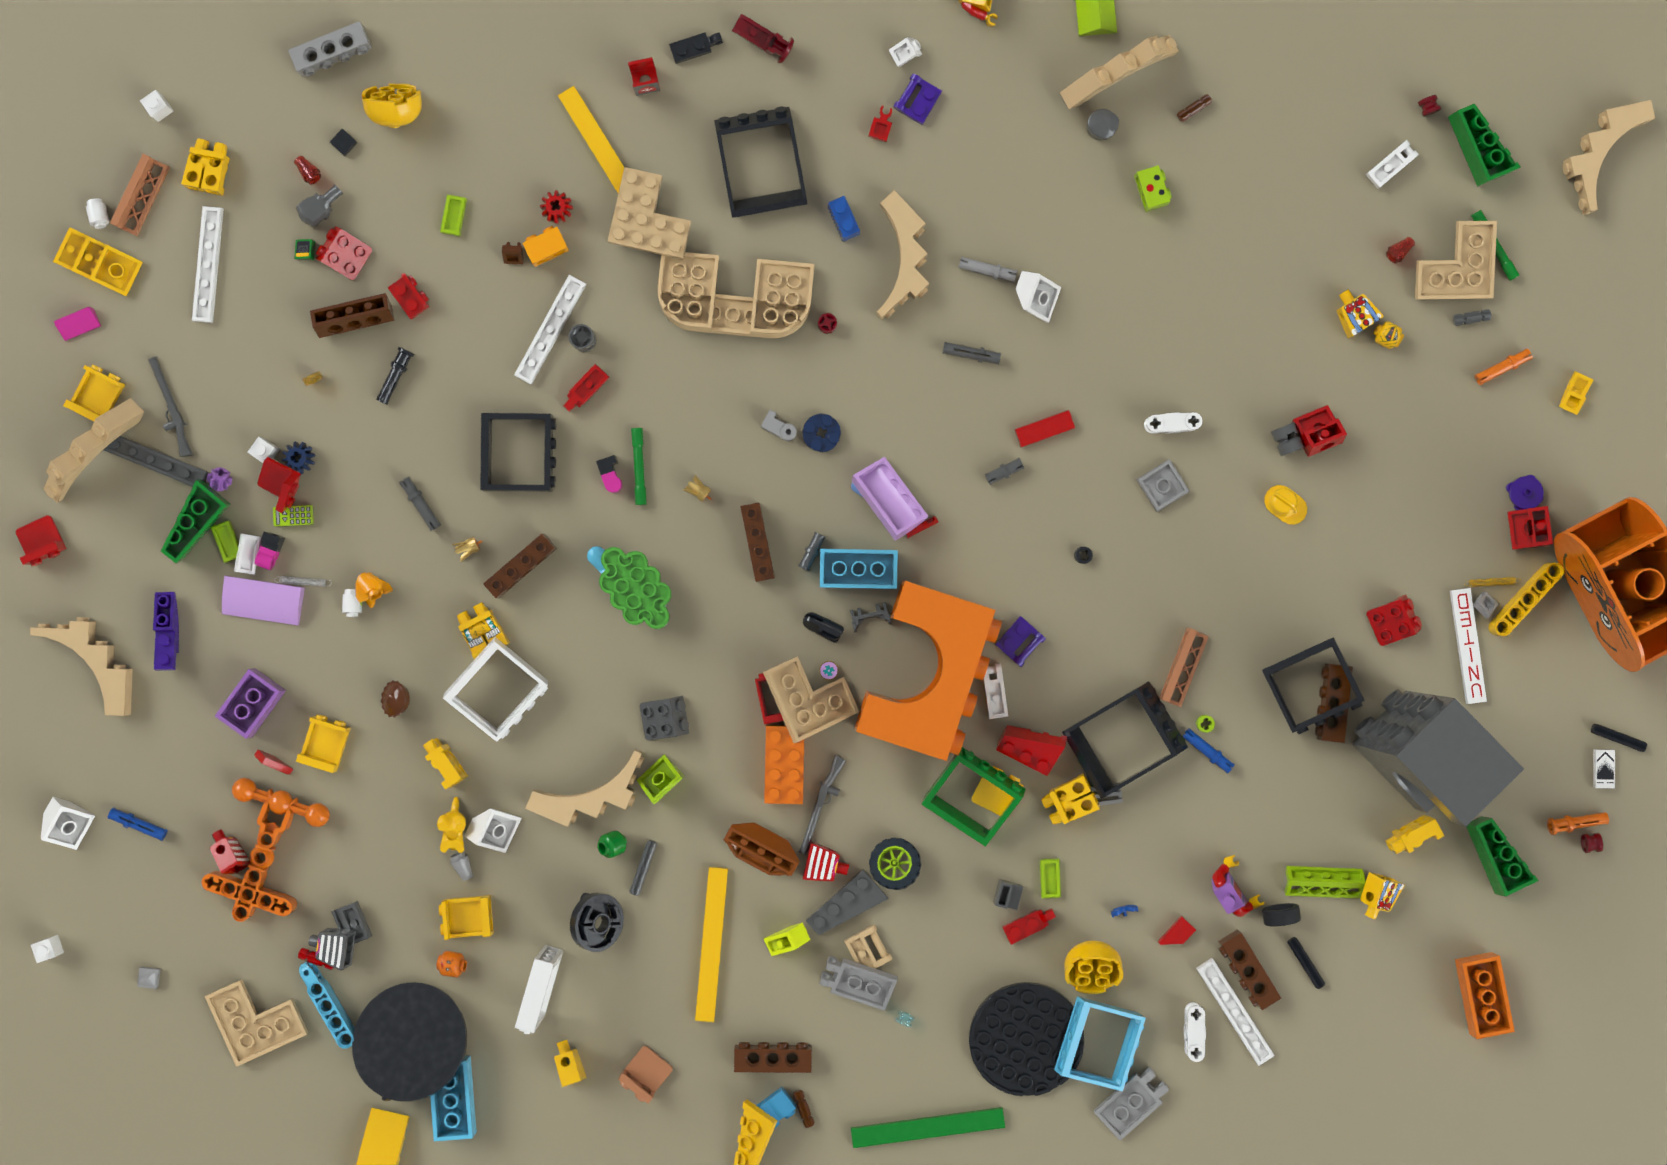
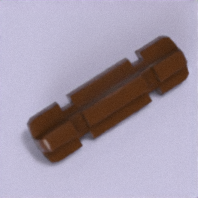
(1194, 108)
(803, 1108)

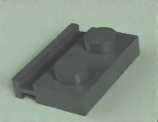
(352, 918)

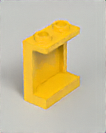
(95, 393)
(324, 744)
(466, 917)

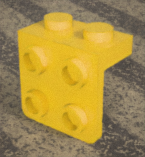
(992, 797)

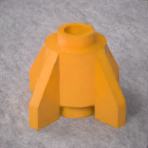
(370, 588)

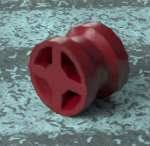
(1429, 105)
(826, 320)
(1592, 843)

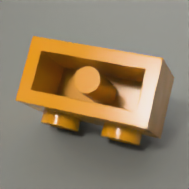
(545, 246)

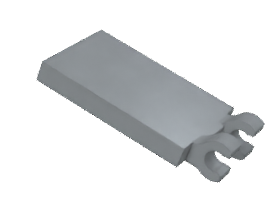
(859, 982)
(1129, 1107)

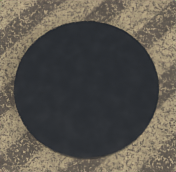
(1019, 1038)
(409, 1042)

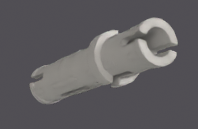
(988, 269)

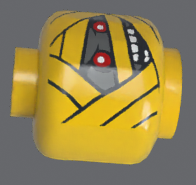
(1388, 335)

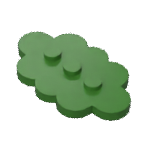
(635, 588)

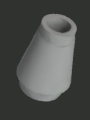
(461, 864)

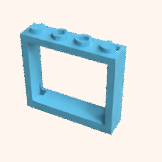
(1073, 1036)

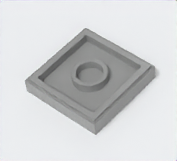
(1163, 485)

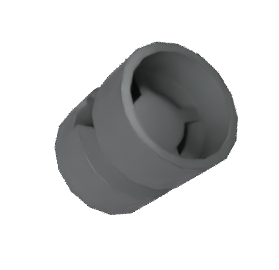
(582, 338)
(1288, 445)

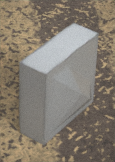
(1485, 604)
(148, 977)

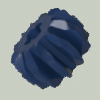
(303, 462)

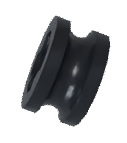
(1077, 556)

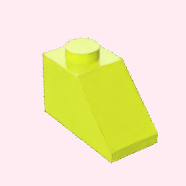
(787, 939)

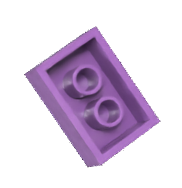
(250, 703)

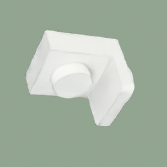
(905, 51)

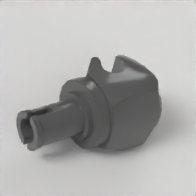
(317, 207)

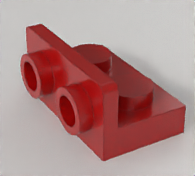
(408, 296)

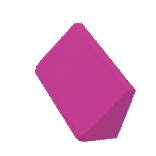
(77, 323)

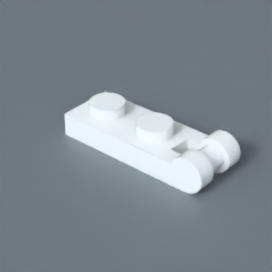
(1391, 164)
(995, 693)

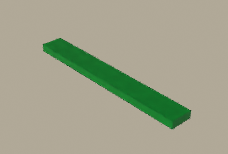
(927, 1127)

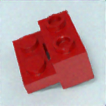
(1319, 430)
(1538, 524)

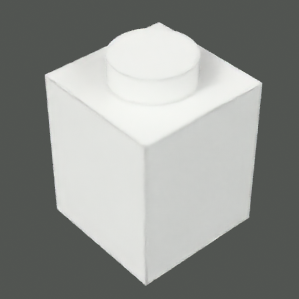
(156, 105)
(263, 448)
(47, 948)

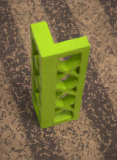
(1325, 879)

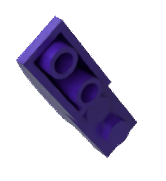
(166, 631)

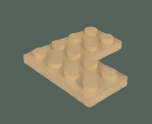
(638, 225)
(1470, 273)
(801, 707)
(252, 1033)

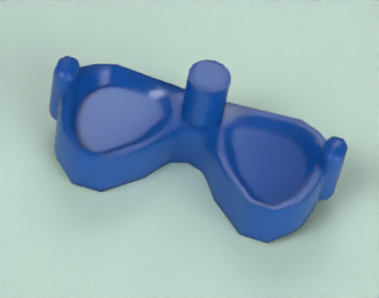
(1117, 911)

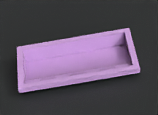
(889, 498)
(262, 600)

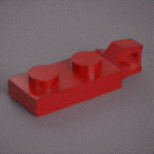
(586, 387)
(1027, 925)

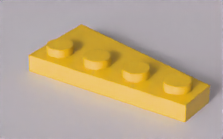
(754, 1135)

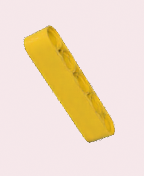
(1534, 597)

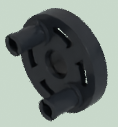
(584, 917)

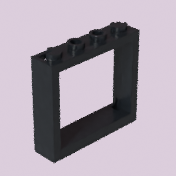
(486, 452)
(1319, 719)

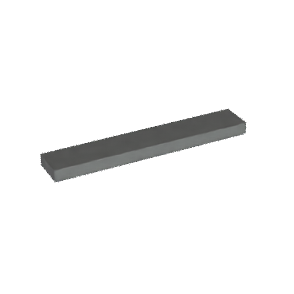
(156, 461)

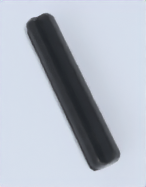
(1619, 737)
(1306, 962)

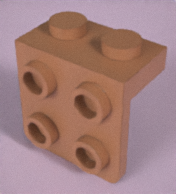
(645, 1074)

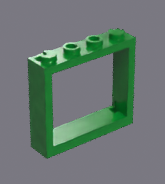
(959, 819)

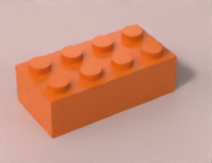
(783, 767)
(1484, 995)

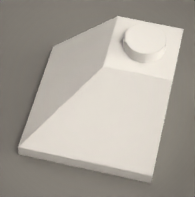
(1037, 295)
(65, 823)
(493, 829)

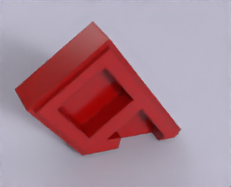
(924, 525)
(273, 762)
(1177, 933)

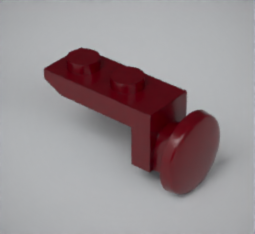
(763, 38)

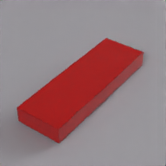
(1044, 428)

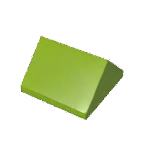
(1096, 17)
(659, 779)

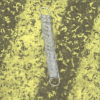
(298, 580)

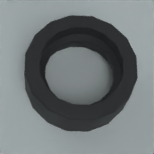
(1281, 914)

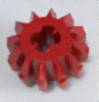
(549, 210)

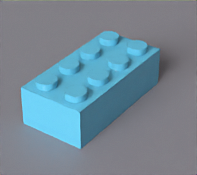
(858, 568)
(454, 1107)

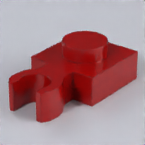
(881, 127)

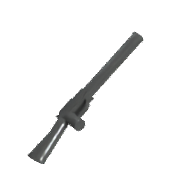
(178, 422)
(825, 788)

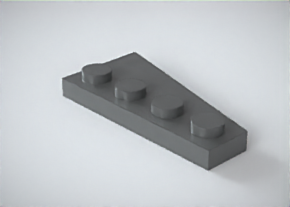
(851, 900)

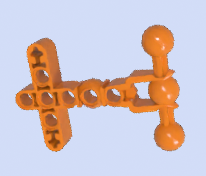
(280, 803)

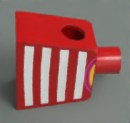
(228, 854)
(823, 864)

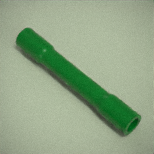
(1506, 264)
(637, 443)

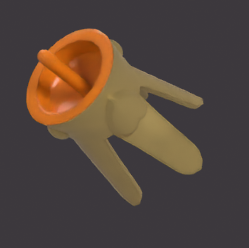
(698, 489)
(470, 545)

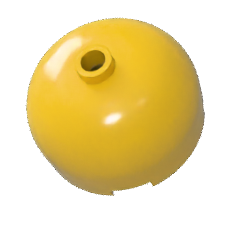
(392, 109)
(1093, 967)

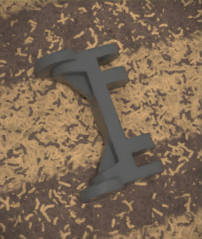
(856, 620)

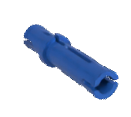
(1214, 755)
(117, 815)

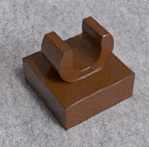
(512, 254)

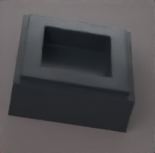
(343, 142)

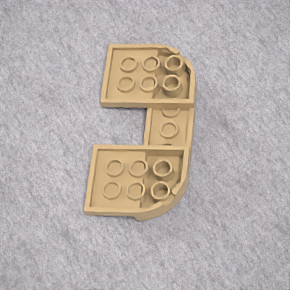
(775, 310)

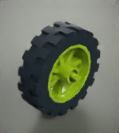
(887, 846)

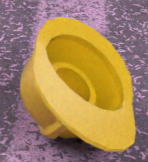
(1285, 504)

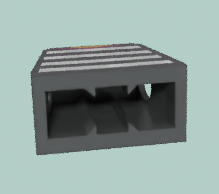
(334, 947)

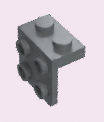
(664, 718)

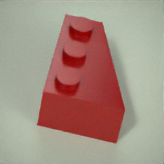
(1031, 748)

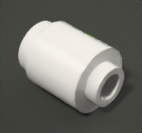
(97, 213)
(350, 604)

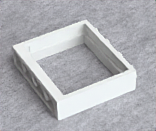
(515, 717)
(539, 989)

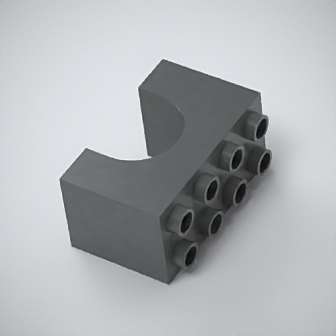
(1436, 754)

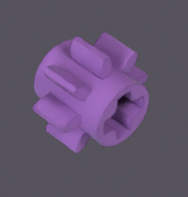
(219, 479)

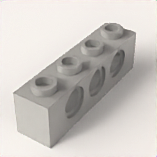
(301, 54)

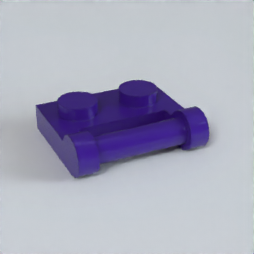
(923, 102)
(1015, 637)

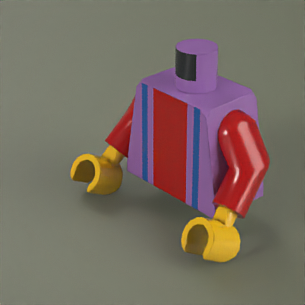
(1229, 892)

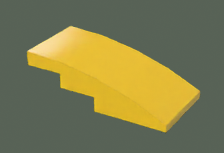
(98, 261)
(383, 1138)

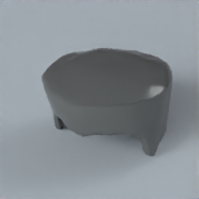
(1102, 124)

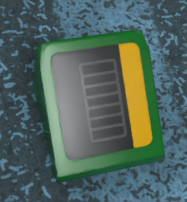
(305, 249)

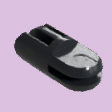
(823, 626)

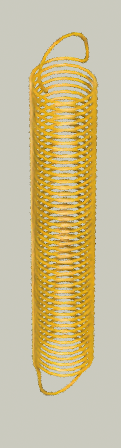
(1492, 581)

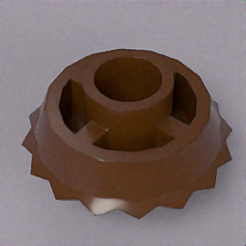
(395, 699)

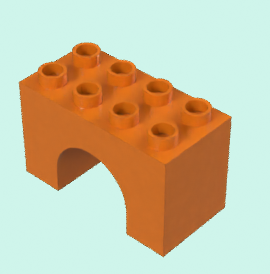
(931, 718)

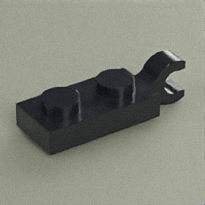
(694, 46)

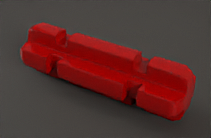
(310, 956)

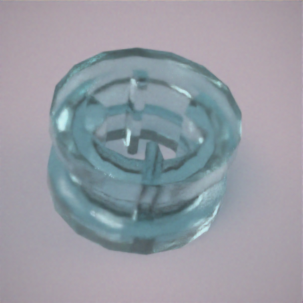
(904, 1019)

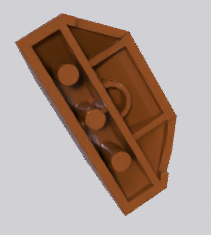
(762, 849)

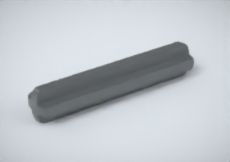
(643, 867)

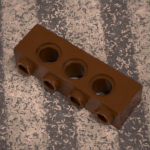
(352, 315)
(757, 542)
(520, 566)
(1342, 695)
(1268, 994)
(802, 1064)

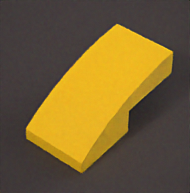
(1575, 393)

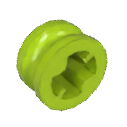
(1210, 727)

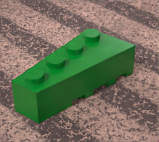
(1481, 146)
(195, 519)
(1500, 859)

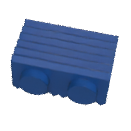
(843, 218)

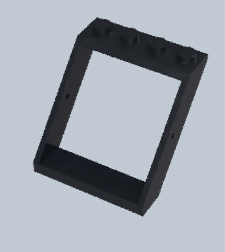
(752, 121)
(1160, 718)

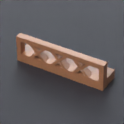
(133, 191)
(1179, 662)

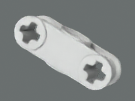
(1173, 422)
(1194, 1032)

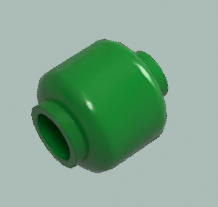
(612, 844)

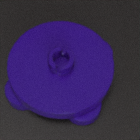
(1525, 492)

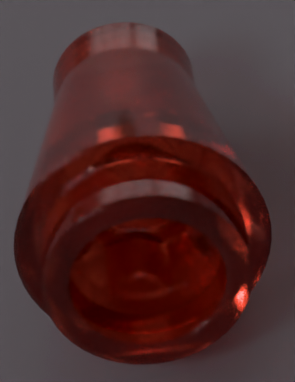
(307, 170)
(1399, 250)

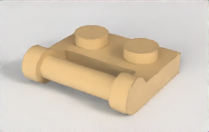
(861, 951)

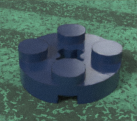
(827, 423)

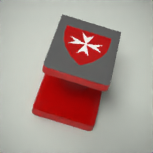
(641, 68)

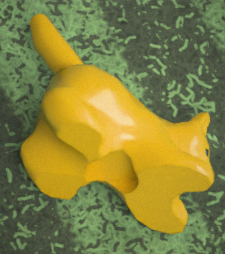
(452, 825)

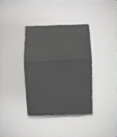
(1007, 894)

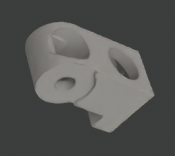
(784, 431)

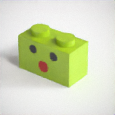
(1152, 188)

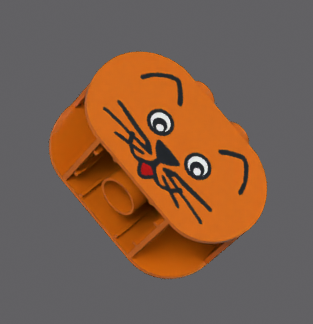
(1620, 579)

